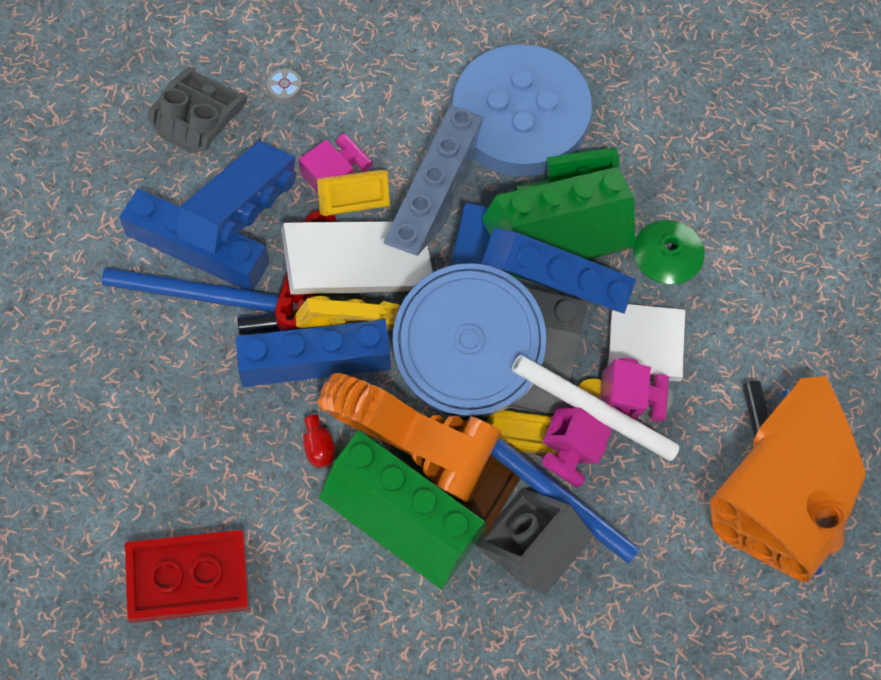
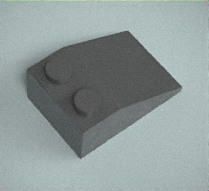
(563, 325)

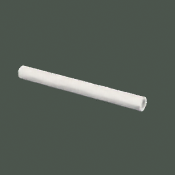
(597, 408)

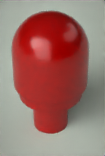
(318, 443)

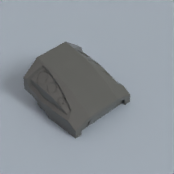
(194, 110)

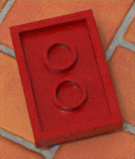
(186, 576)

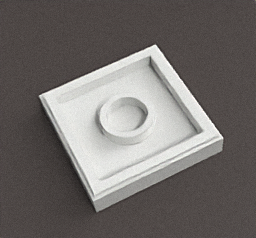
(651, 337)

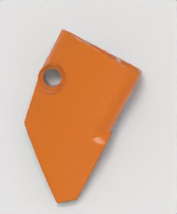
(794, 485)

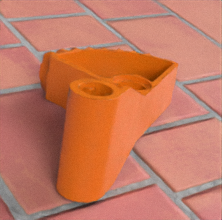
(447, 450)

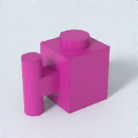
(328, 162)
(628, 389)
(577, 439)

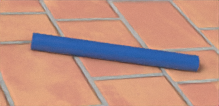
(189, 290)
(548, 487)

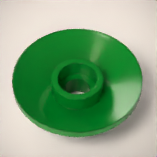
(664, 264)

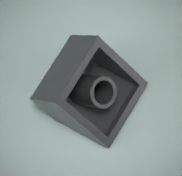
(536, 539)

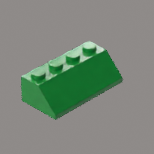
(578, 214)
(401, 510)

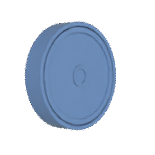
(530, 106)
(462, 337)

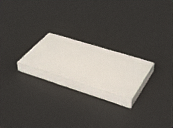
(348, 259)

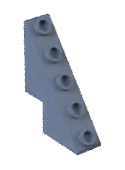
(434, 186)

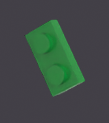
(581, 163)

